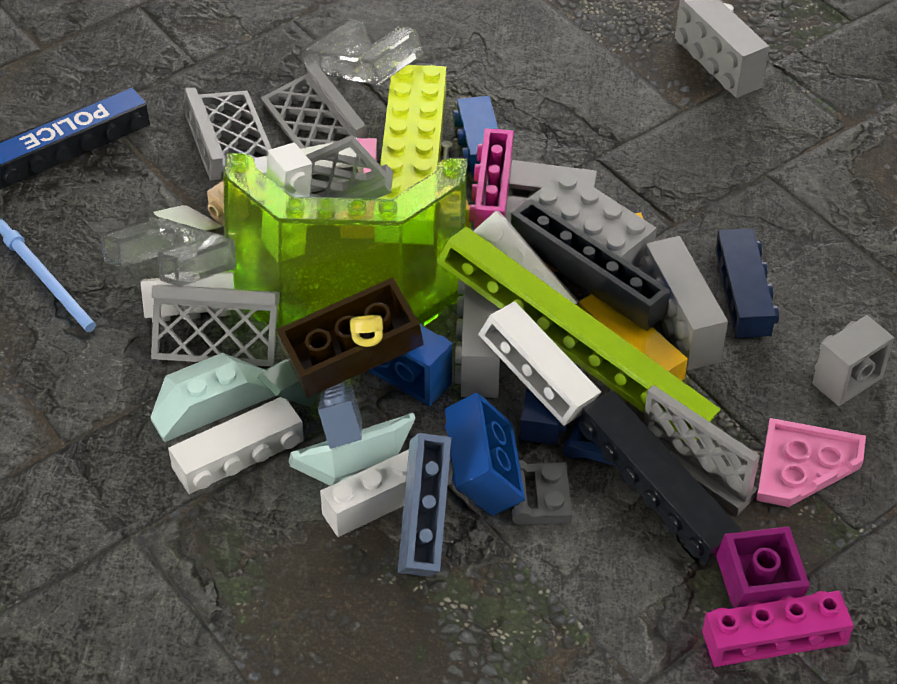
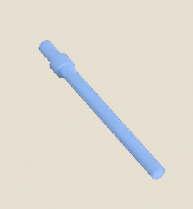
(16, 243)

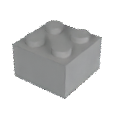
(852, 360)

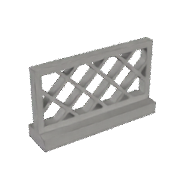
(320, 91)
(207, 134)
(359, 185)
(217, 298)
(728, 485)

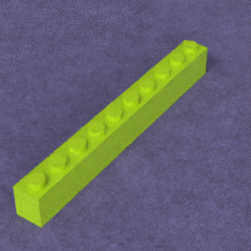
(567, 325)

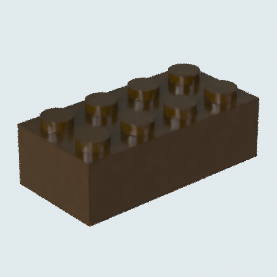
(322, 343)

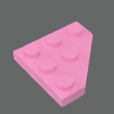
(805, 460)

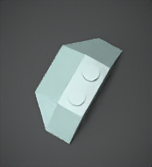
(206, 394)
(341, 462)

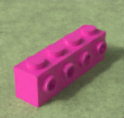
(492, 175)
(777, 628)

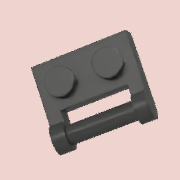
(551, 495)

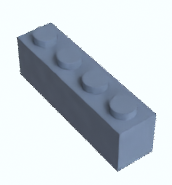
(340, 415)
(424, 505)

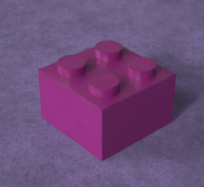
(761, 566)

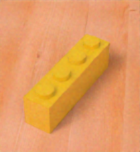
(648, 342)

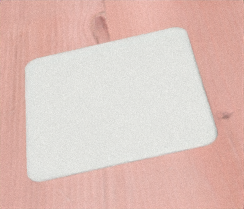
(188, 216)

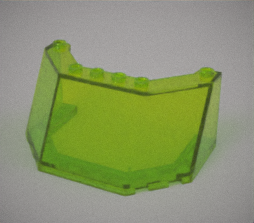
(340, 246)

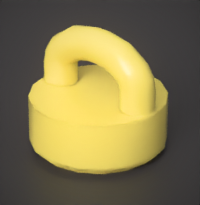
(366, 324)

